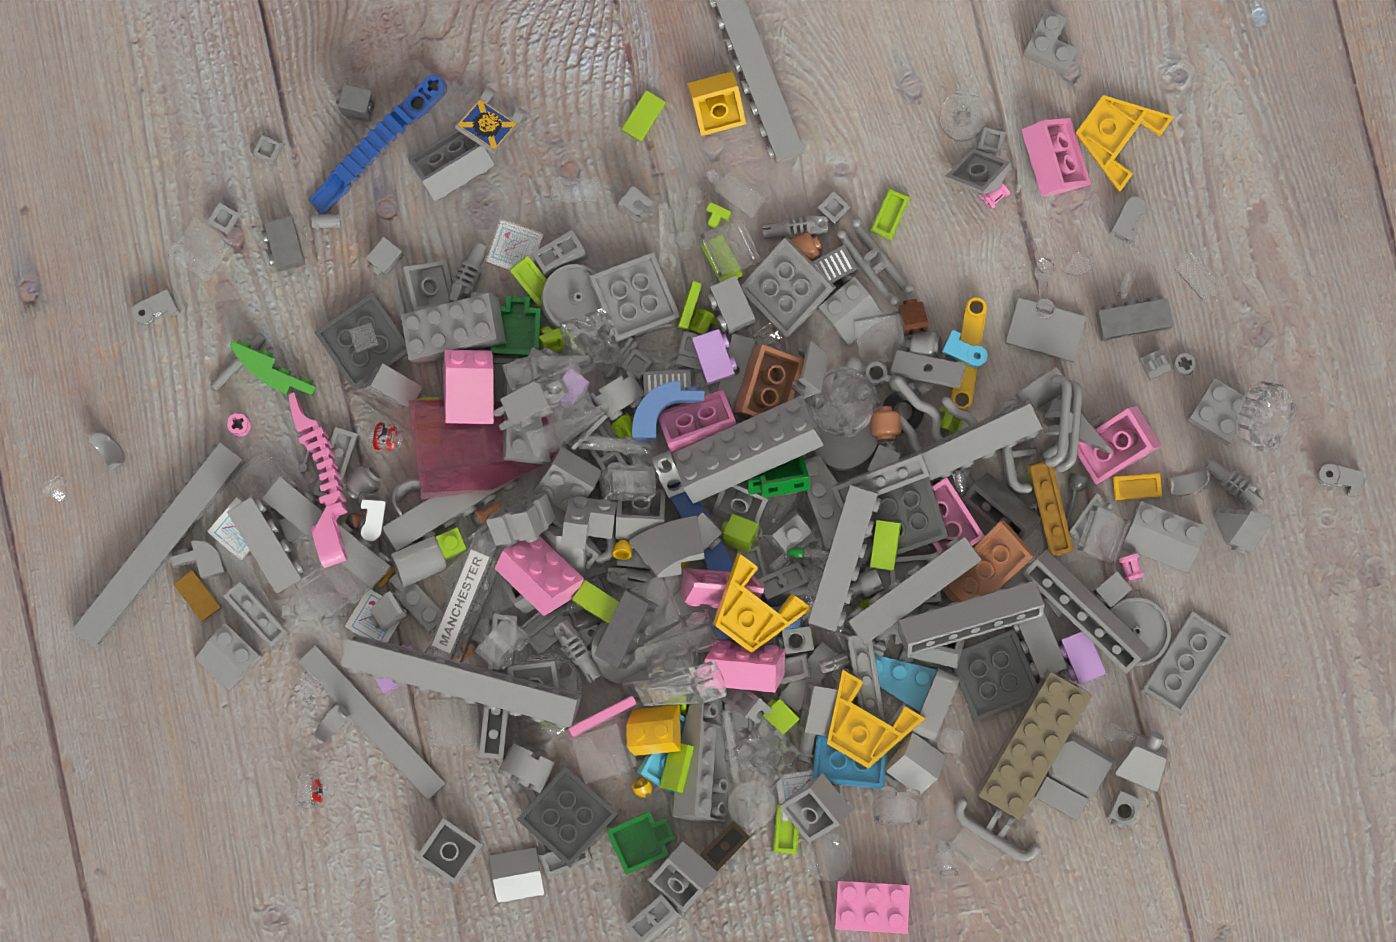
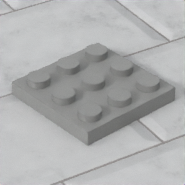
(787, 287)
(634, 296)

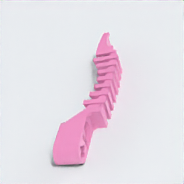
(326, 531)

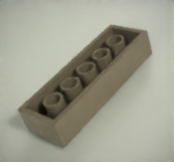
(1033, 743)

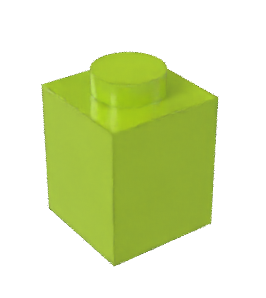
(739, 533)
(451, 543)
(781, 716)

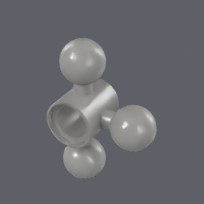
(856, 363)

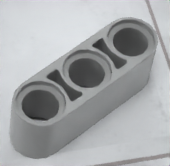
(936, 703)

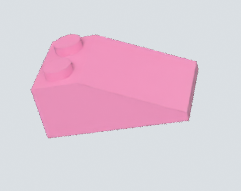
(468, 386)
(1129, 439)

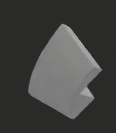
(669, 545)

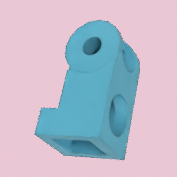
(962, 352)

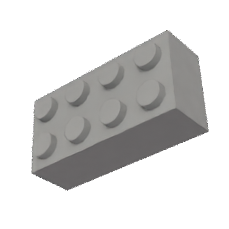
(457, 325)
(264, 543)

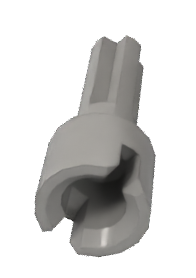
(867, 584)

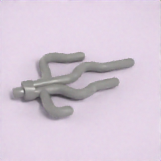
(935, 418)

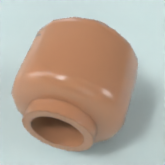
(808, 245)
(885, 424)

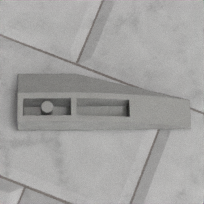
(707, 777)

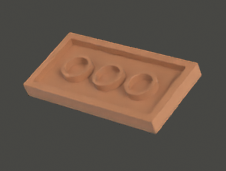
(1001, 559)

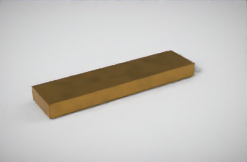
(1050, 508)

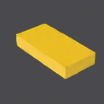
(1137, 486)

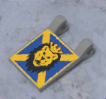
(488, 125)

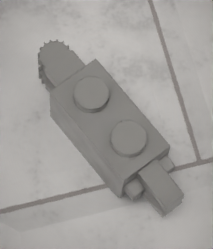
(530, 402)

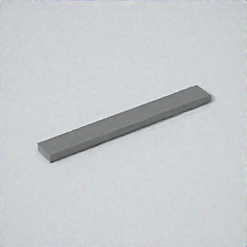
(372, 723)

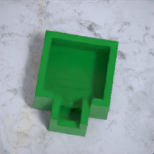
(520, 327)
(781, 480)
(641, 841)

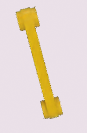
(971, 334)

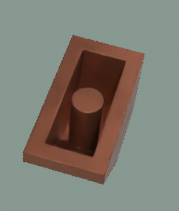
(913, 316)

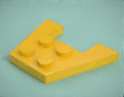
(1110, 128)
(748, 617)
(861, 733)

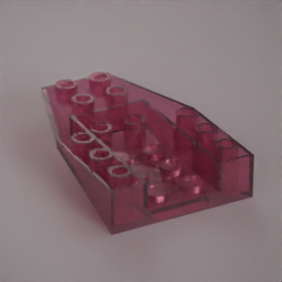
(460, 455)

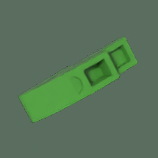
(262, 365)

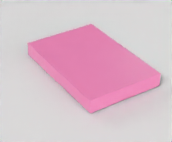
(600, 717)

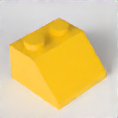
(717, 103)
(654, 730)

